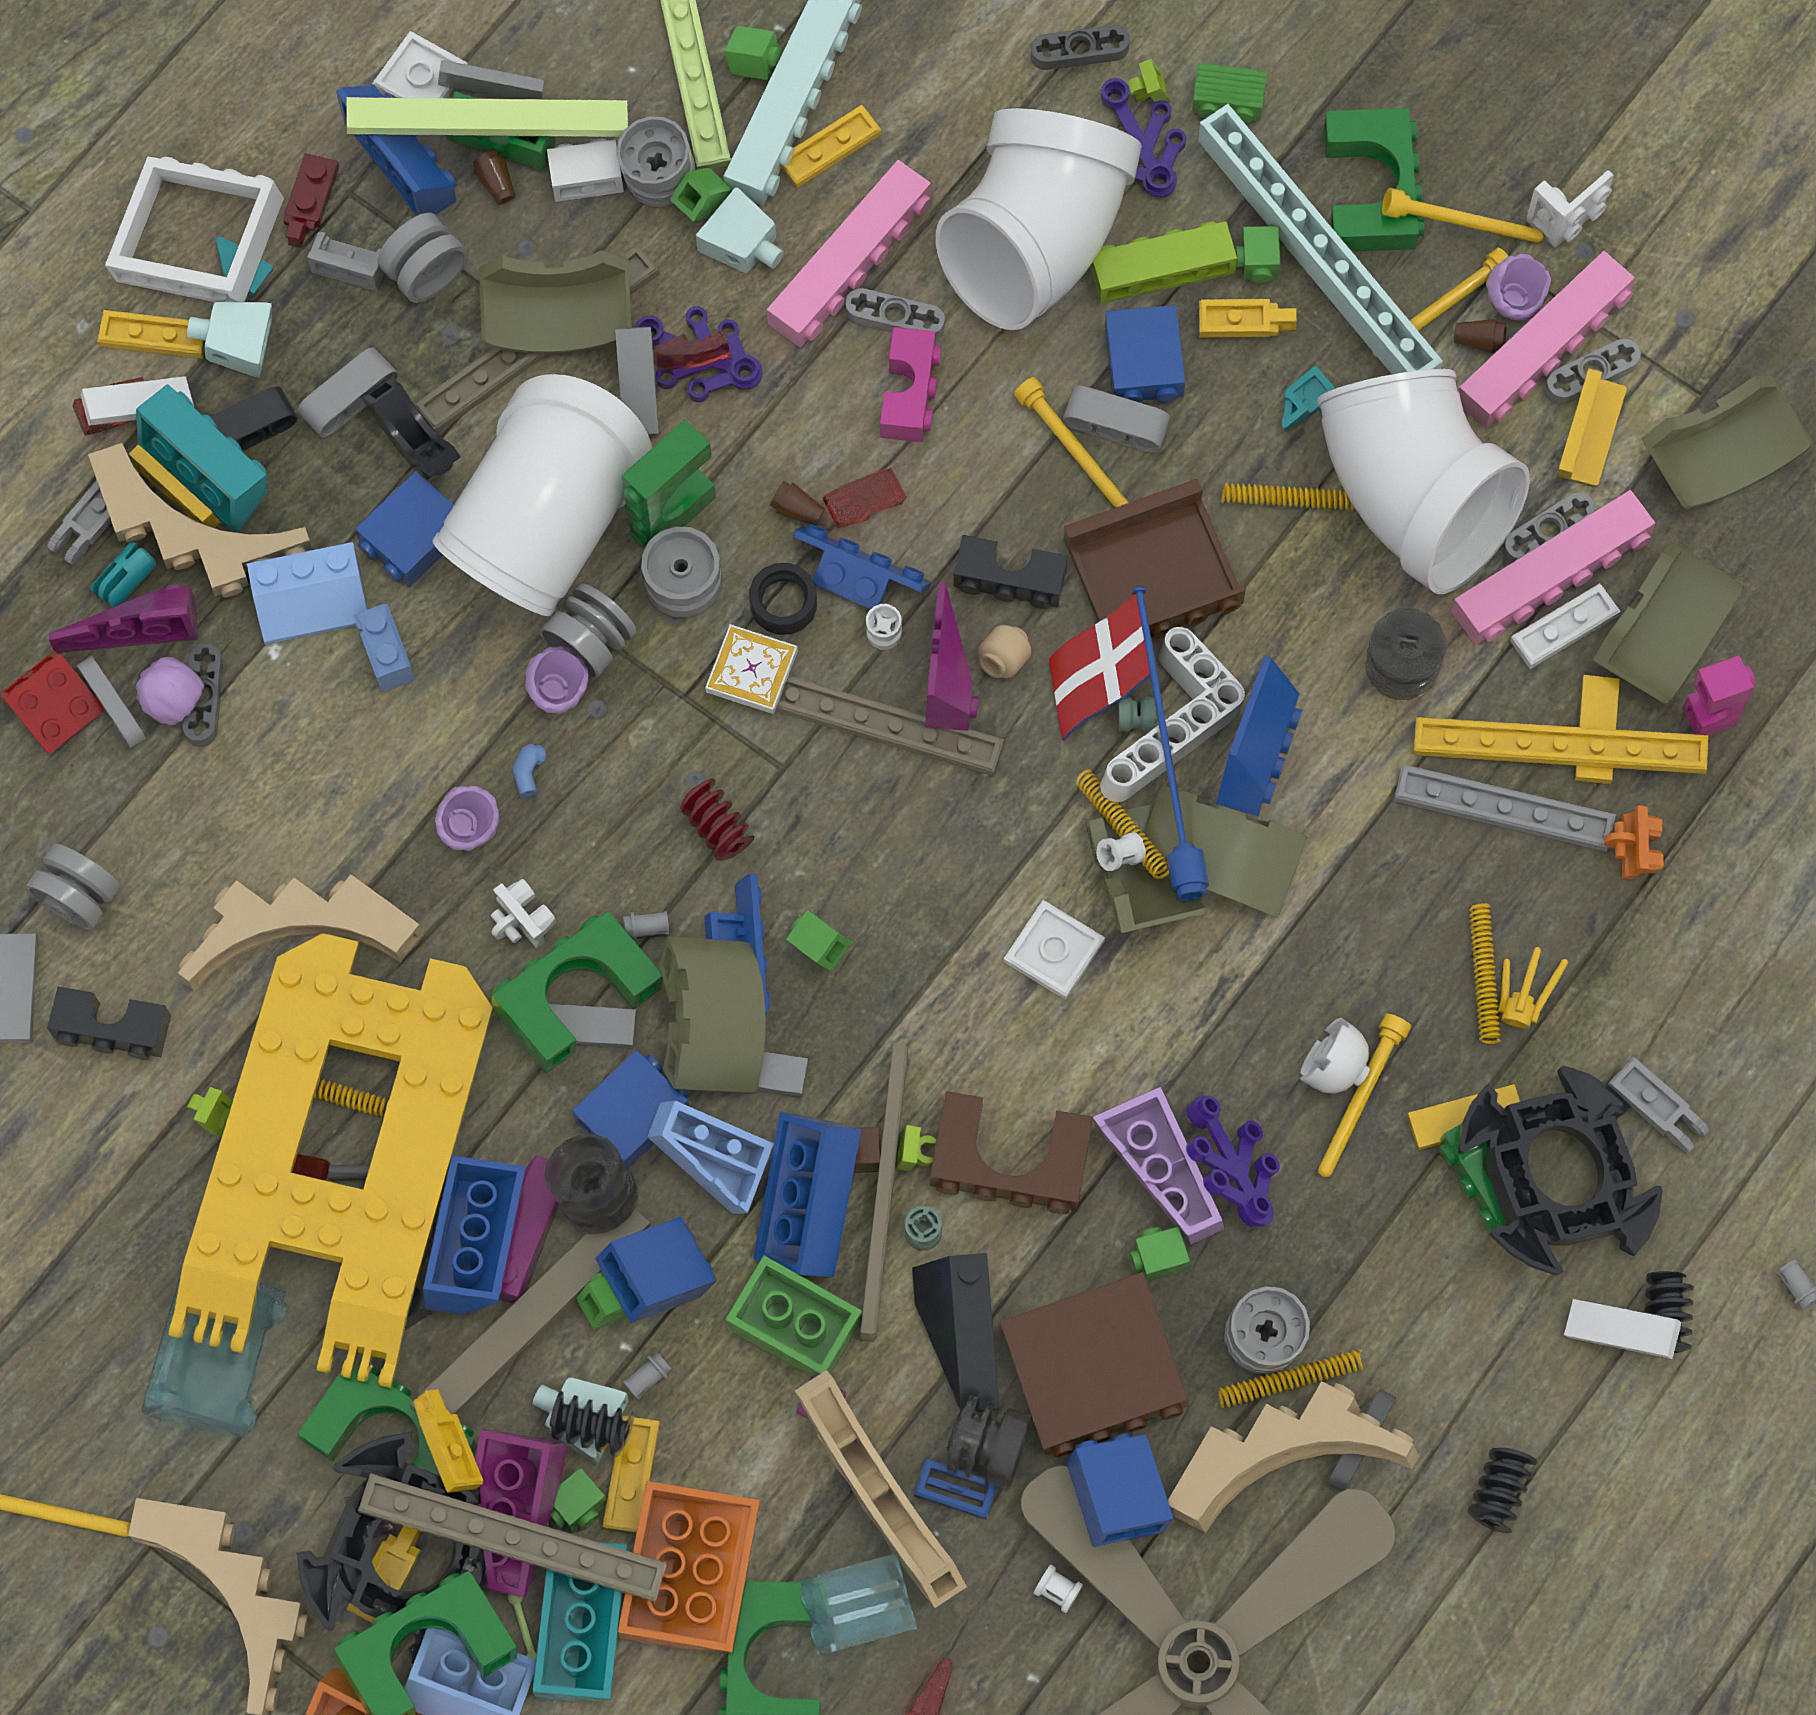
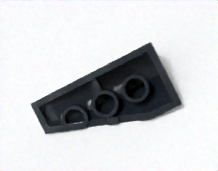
(957, 1315)

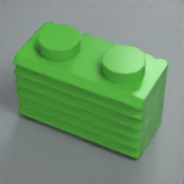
(1229, 85)

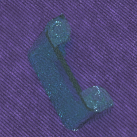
(207, 1383)

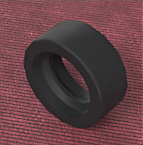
(785, 624)

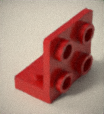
(52, 701)

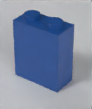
(1145, 353)
(404, 528)
(627, 1104)
(656, 1269)
(1119, 1489)

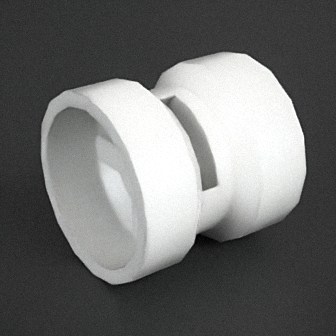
(882, 618)

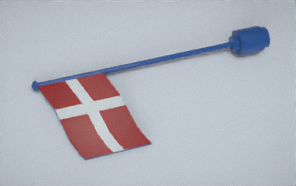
(1102, 670)

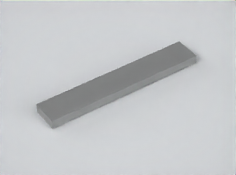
(1503, 807)

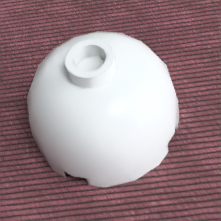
(1337, 1060)

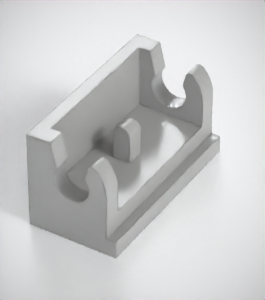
(345, 262)

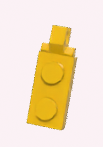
(1244, 318)
(447, 1443)
(394, 1562)

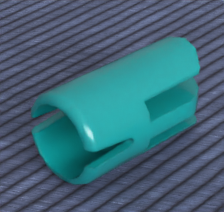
(123, 575)

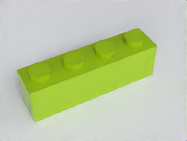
(1163, 262)

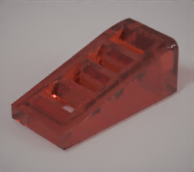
(933, 1693)

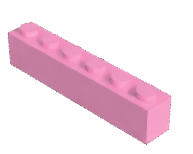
(849, 254)
(1546, 339)
(1553, 567)

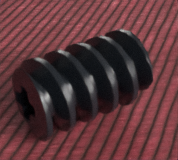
(1668, 1300)
(590, 1425)
(1499, 1488)

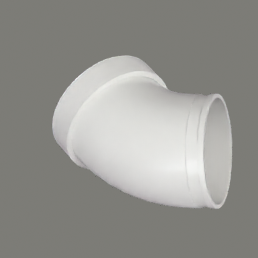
(1035, 213)
(1423, 474)
(544, 490)

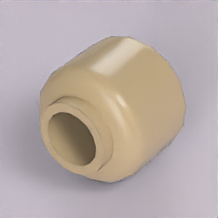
(1004, 651)

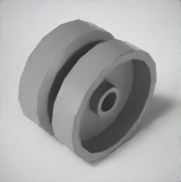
(422, 257)
(681, 571)
(72, 886)

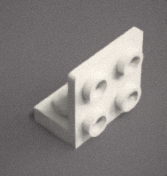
(1562, 220)

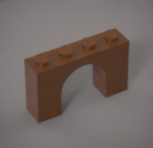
(1052, 1184)

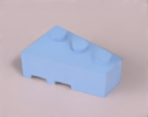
(712, 1152)

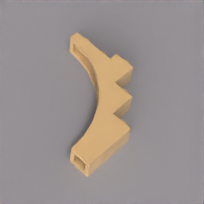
(181, 540)
(297, 911)
(1278, 1438)
(878, 1491)
(265, 1622)

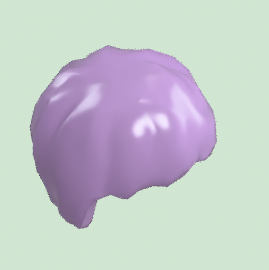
(1518, 287)
(556, 679)
(168, 690)
(467, 818)

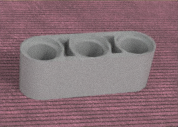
(340, 396)
(1116, 419)

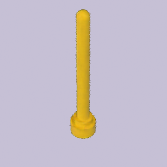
(1398, 204)
(1460, 291)
(1032, 395)
(1392, 1032)
(64, 1515)

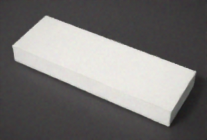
(120, 401)
(1565, 626)
(1622, 1328)

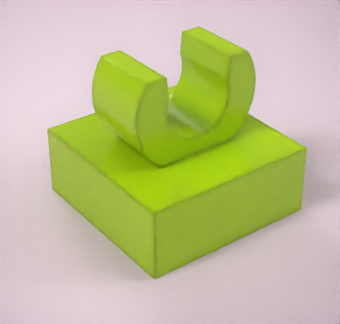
(1149, 84)
(211, 1110)
(909, 1148)

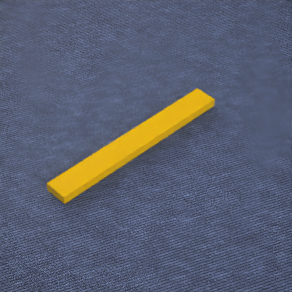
(1561, 745)

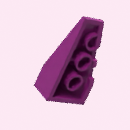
(148, 619)
(949, 680)
(530, 1231)
(520, 1481)

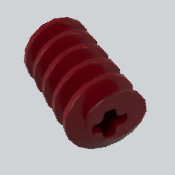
(714, 822)

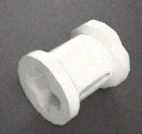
(1114, 853)
(1058, 1588)

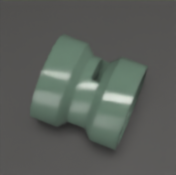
(1128, 714)
(922, 1235)

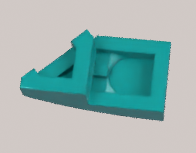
(227, 252)
(1302, 397)

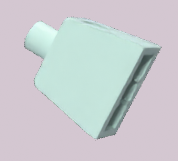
(739, 234)
(235, 335)
(546, 1397)

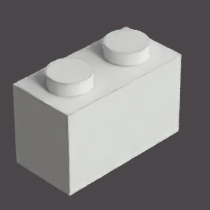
(585, 170)

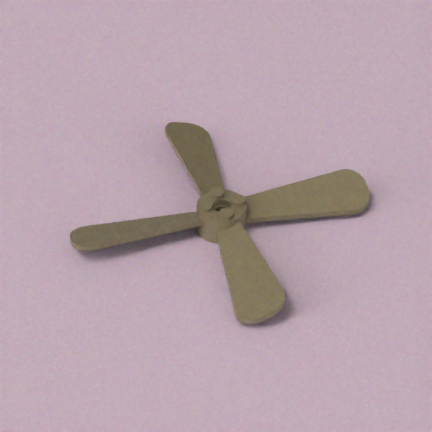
(1326, 1556)

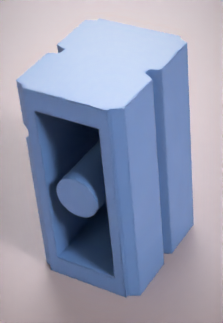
(384, 647)

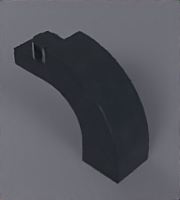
(408, 430)

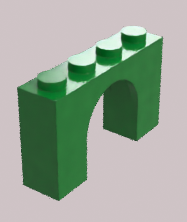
(1386, 138)
(666, 484)
(599, 948)
(352, 1402)
(453, 1607)
(763, 1608)

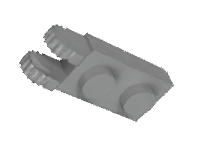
(87, 520)
(1657, 1103)

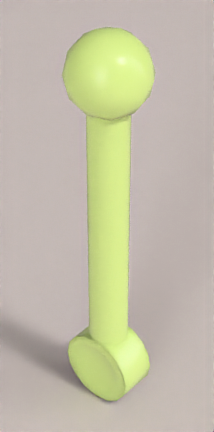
(515, 1601)

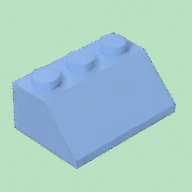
(307, 592)
(450, 1684)

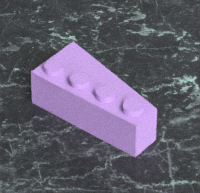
(1156, 1153)

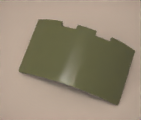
(554, 308)
(1730, 446)
(1671, 625)
(1242, 855)
(1134, 893)
(718, 1015)

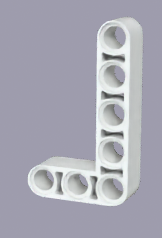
(1181, 724)

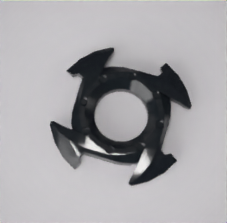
(1532, 1218)
(347, 1561)

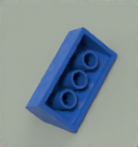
(404, 161)
(1260, 741)
(807, 1194)
(472, 1235)

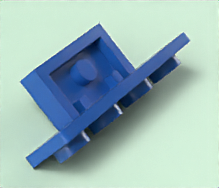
(854, 572)
(744, 925)

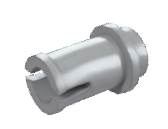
(646, 924)
(1798, 1284)
(647, 1375)

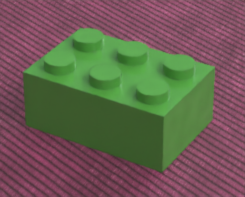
(793, 1319)

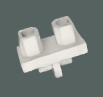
(532, 925)

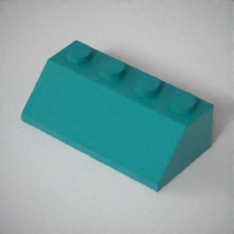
(201, 457)
(577, 1639)

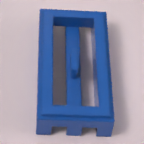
(949, 1502)

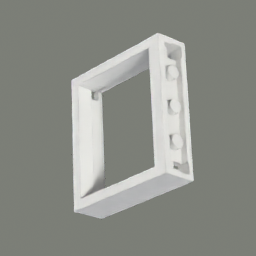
(184, 281)

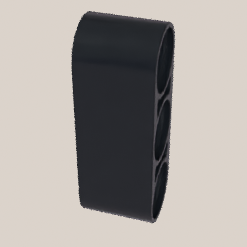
(256, 418)

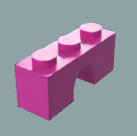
(906, 412)
(1720, 696)

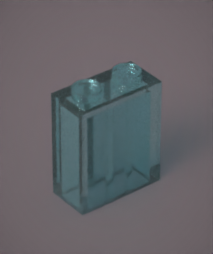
(857, 1604)

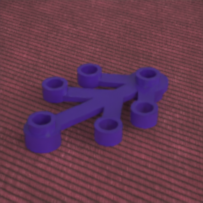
(1152, 169)
(730, 367)
(1252, 1201)

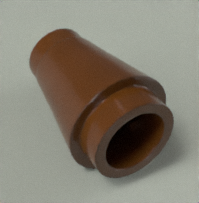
(494, 175)
(1481, 335)
(796, 504)

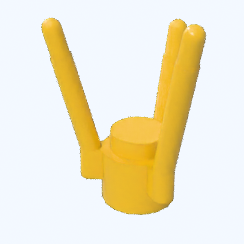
(1519, 1009)

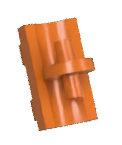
(1632, 842)

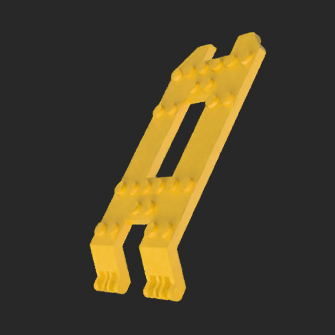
(371, 1231)

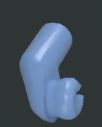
(522, 769)

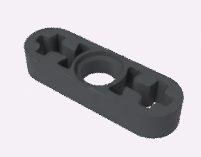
(1087, 35)
(215, 671)
(1349, 1463)

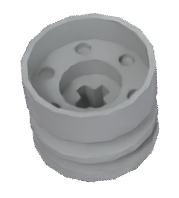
(645, 148)
(592, 625)
(1286, 1323)

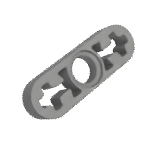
(887, 301)
(1600, 357)
(1552, 514)
(111, 702)

